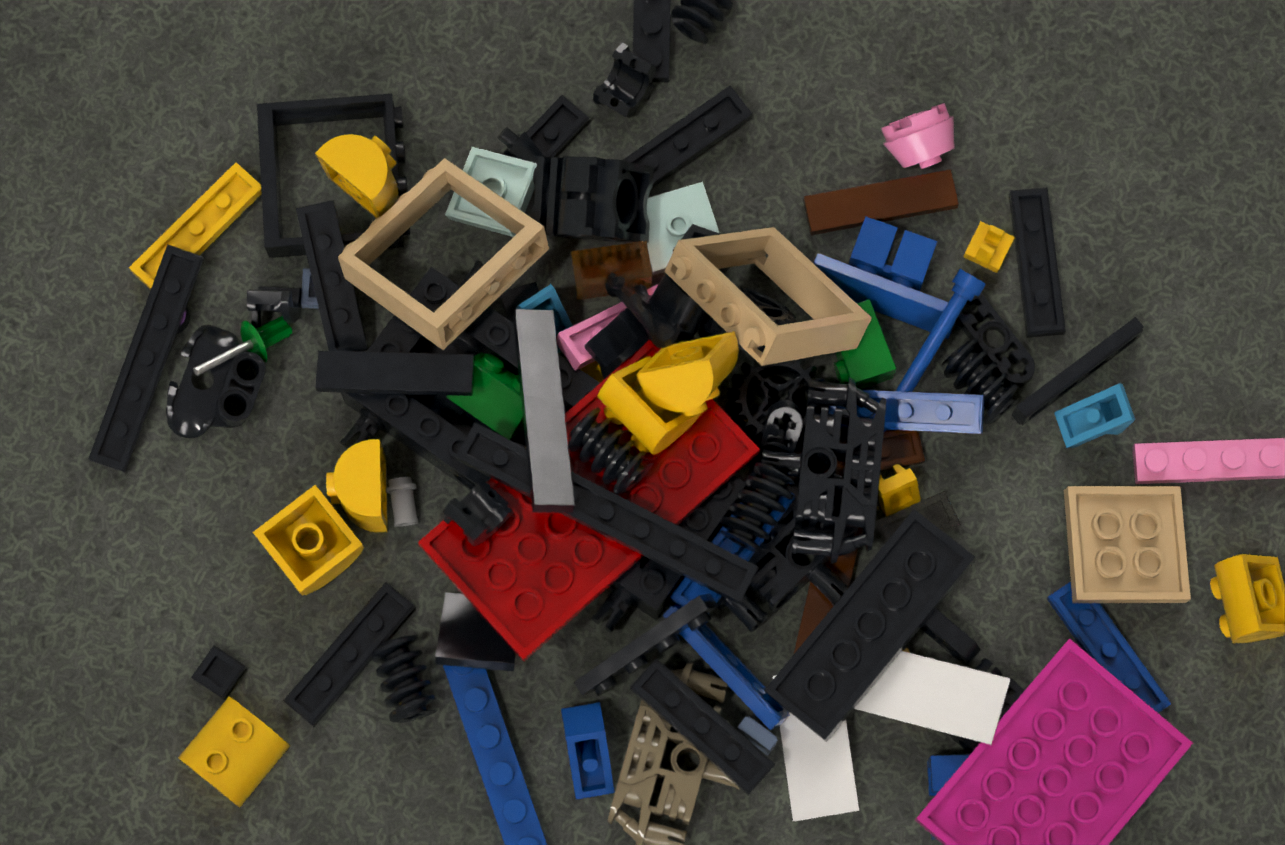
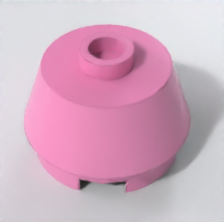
(920, 137)

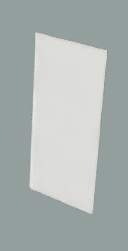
(938, 696)
(818, 771)

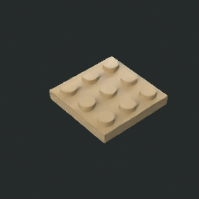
(1126, 544)

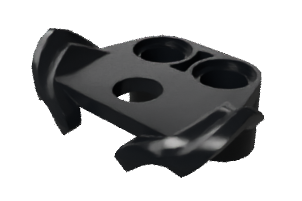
(665, 314)
(193, 410)

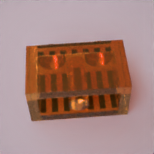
(595, 264)

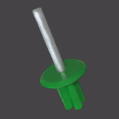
(253, 341)

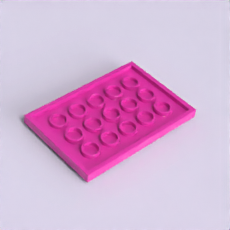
(1061, 764)

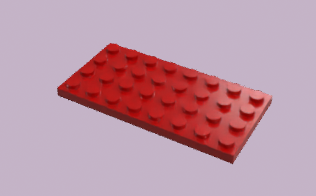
(549, 567)

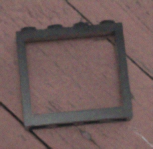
(314, 111)

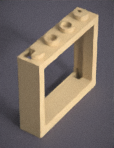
(480, 290)
(837, 318)

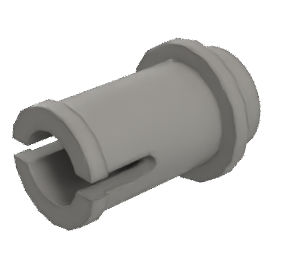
(402, 501)

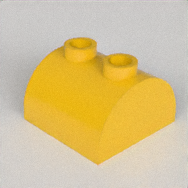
(361, 170)
(689, 372)
(628, 405)
(361, 485)
(309, 541)
(1251, 597)
(234, 751)

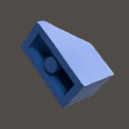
(588, 750)

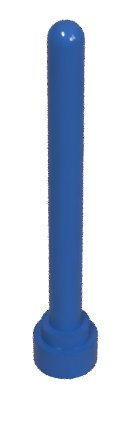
(965, 289)

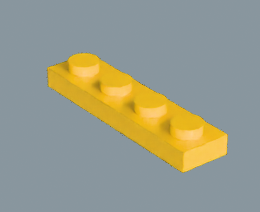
(202, 221)

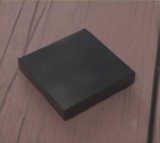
(469, 639)

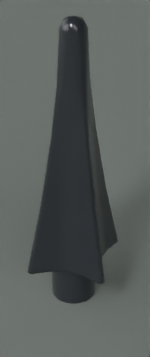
(519, 146)

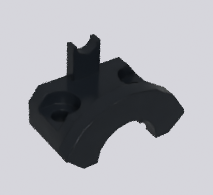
(626, 82)
(274, 299)
(479, 513)

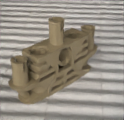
(643, 768)

